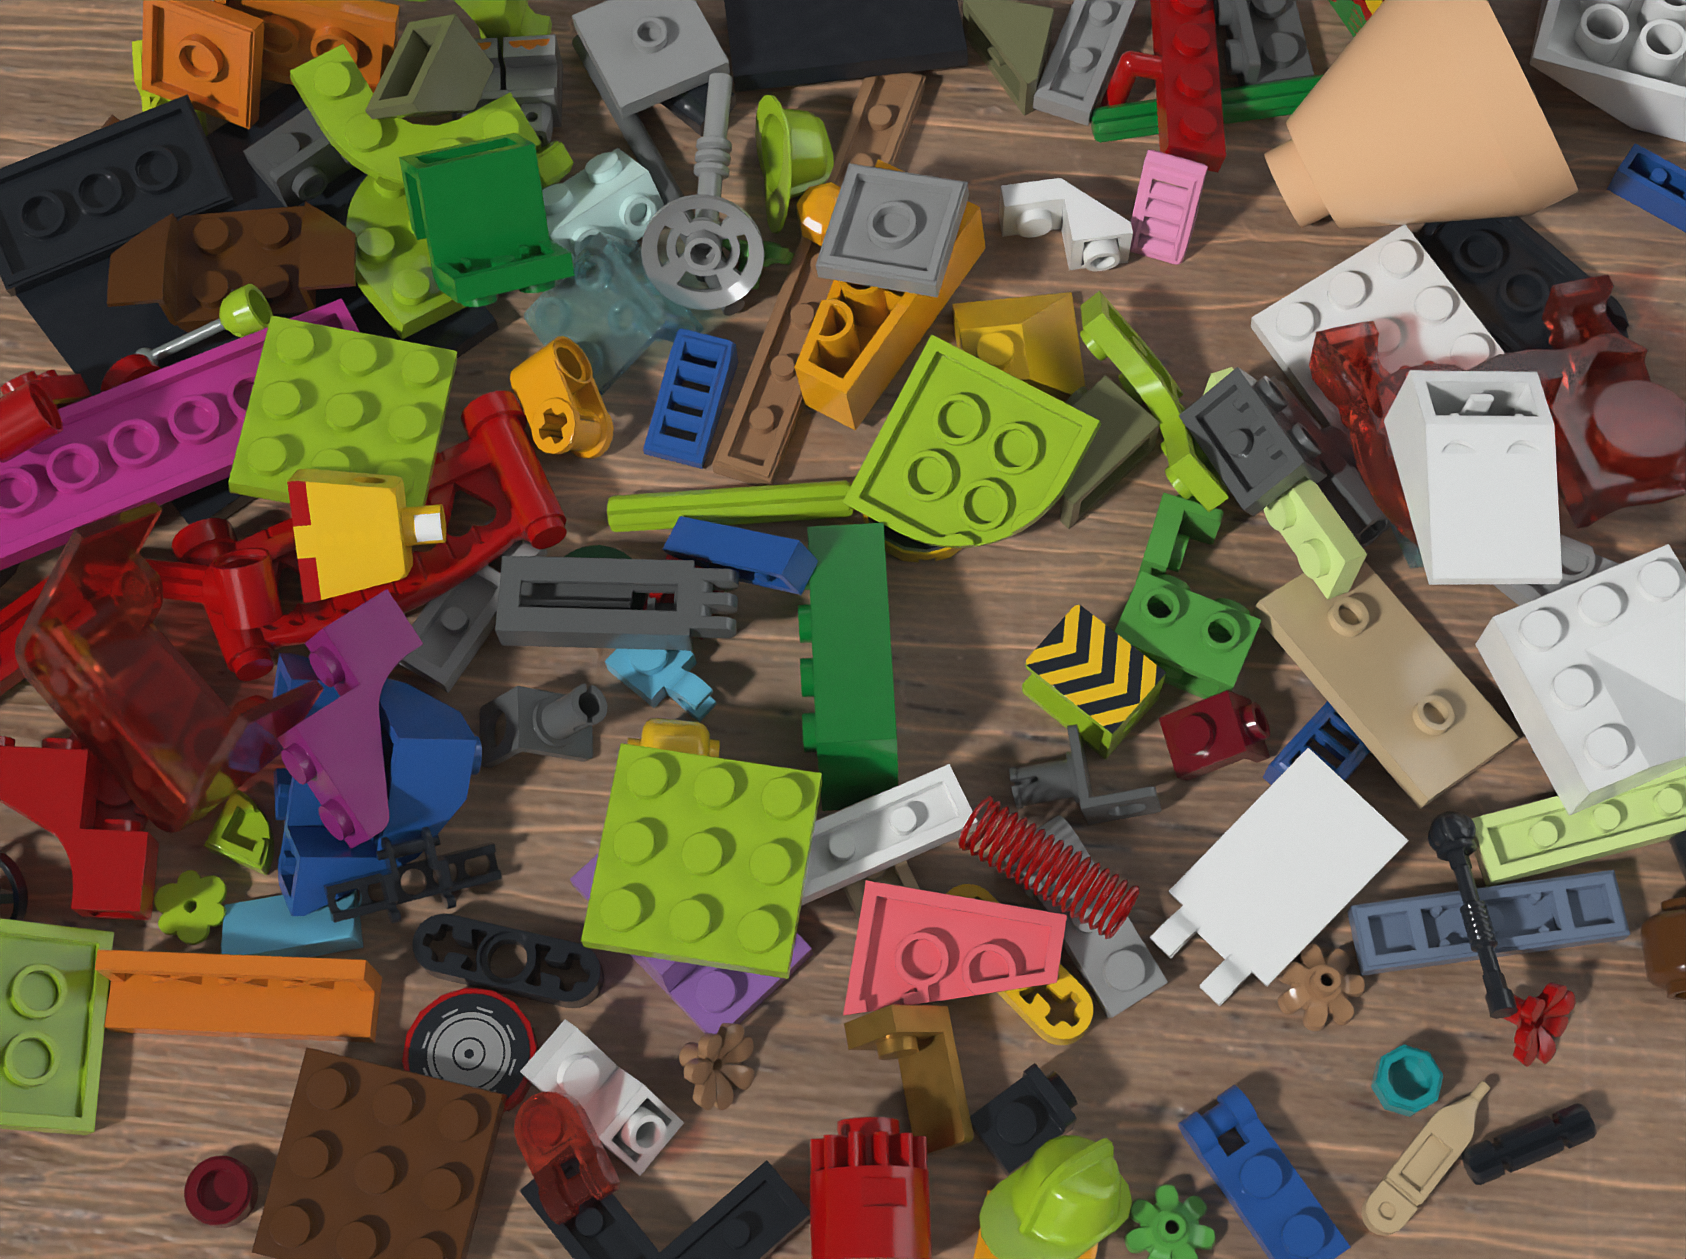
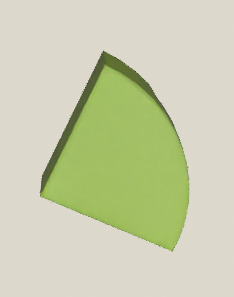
(243, 834)

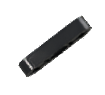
(457, 966)

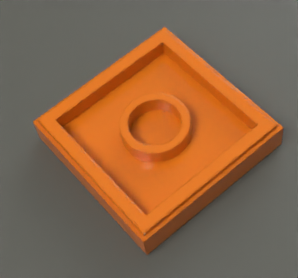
(206, 54)

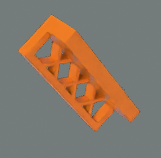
(241, 995)

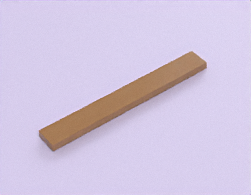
(771, 392)

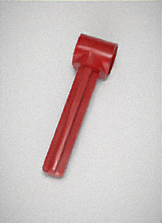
(234, 585)

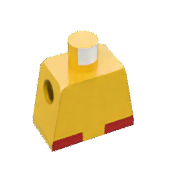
(356, 530)

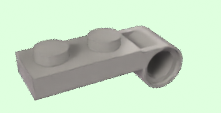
(1114, 969)

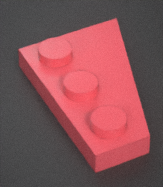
(946, 947)

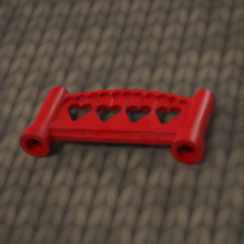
(492, 466)

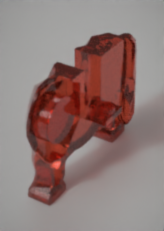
(1614, 428)

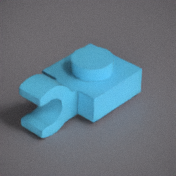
(663, 673)

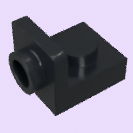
(1025, 1118)

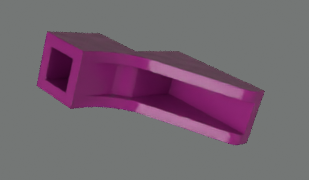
(341, 744)

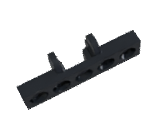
(391, 877)

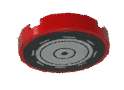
(473, 1041)

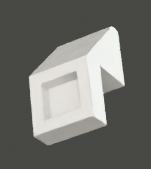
(1090, 231)
(621, 1108)

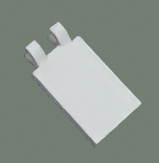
(1279, 875)

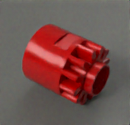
(870, 1192)

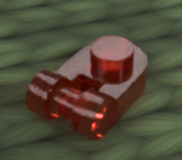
(550, 1132)

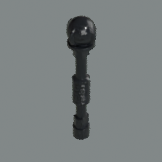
(1452, 839)

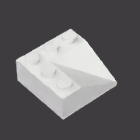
(1619, 58)
(1599, 677)

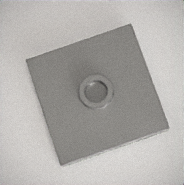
(649, 49)
(892, 230)

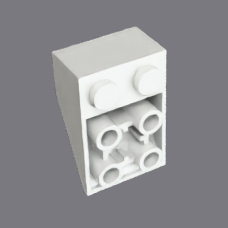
(1479, 475)

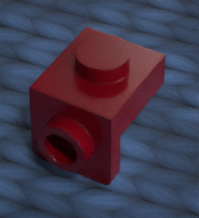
(1215, 734)

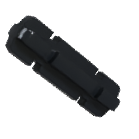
(1528, 1144)

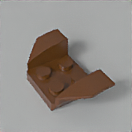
(207, 256)

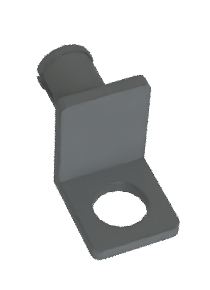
(542, 723)
(1072, 779)

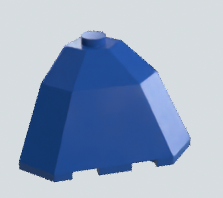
(427, 777)

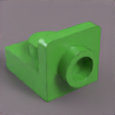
(1173, 527)

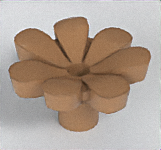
(1312, 996)
(717, 1065)

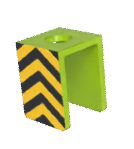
(1092, 680)

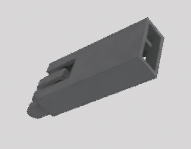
(592, 599)

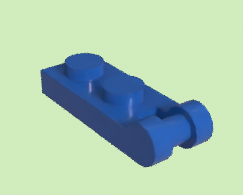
(1262, 1182)

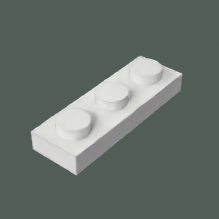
(885, 831)

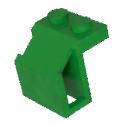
(483, 219)

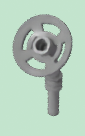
(705, 232)

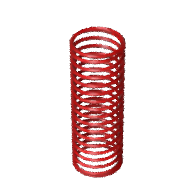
(1120, 913)

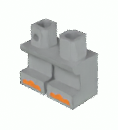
(531, 76)

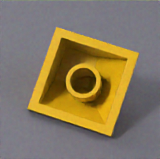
(1025, 338)

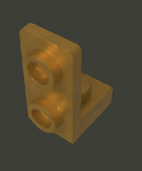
(928, 1067)

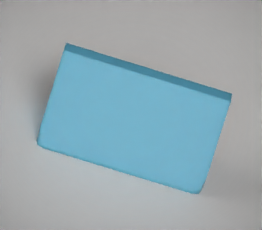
(268, 929)

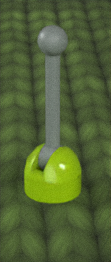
(240, 313)

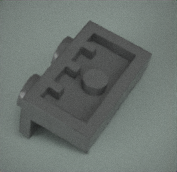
(1263, 40)
(297, 160)
(1252, 440)

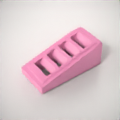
(1164, 212)

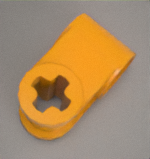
(557, 394)

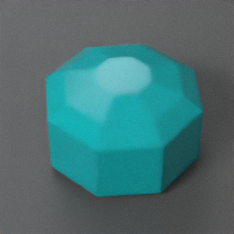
(1407, 1080)

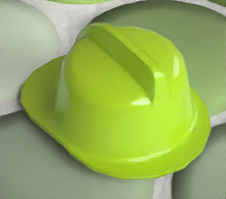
(791, 155)
(1057, 1202)

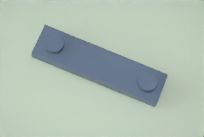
(1523, 914)

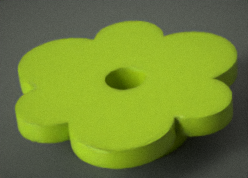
(178, 899)

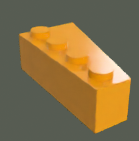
(870, 331)

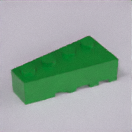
(849, 665)

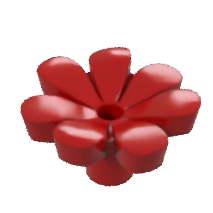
(1539, 1020)

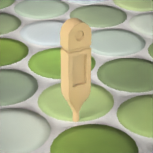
(1422, 1165)

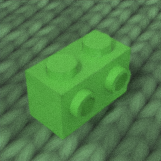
(1187, 634)

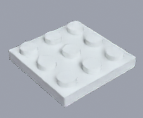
(1384, 283)

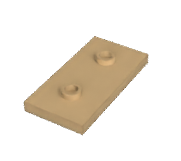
(1387, 681)

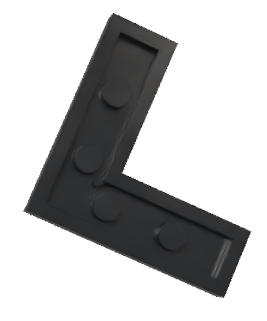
(740, 1226)

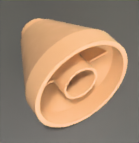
(1421, 126)

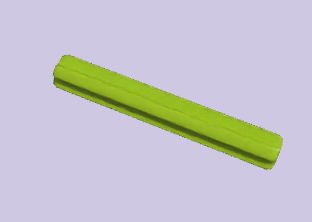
(729, 505)

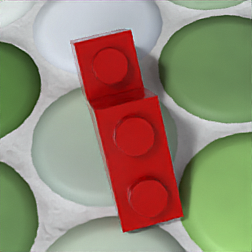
(59, 792)

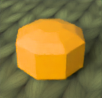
(816, 209)

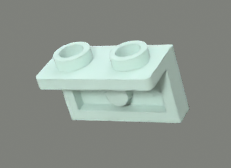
(605, 197)

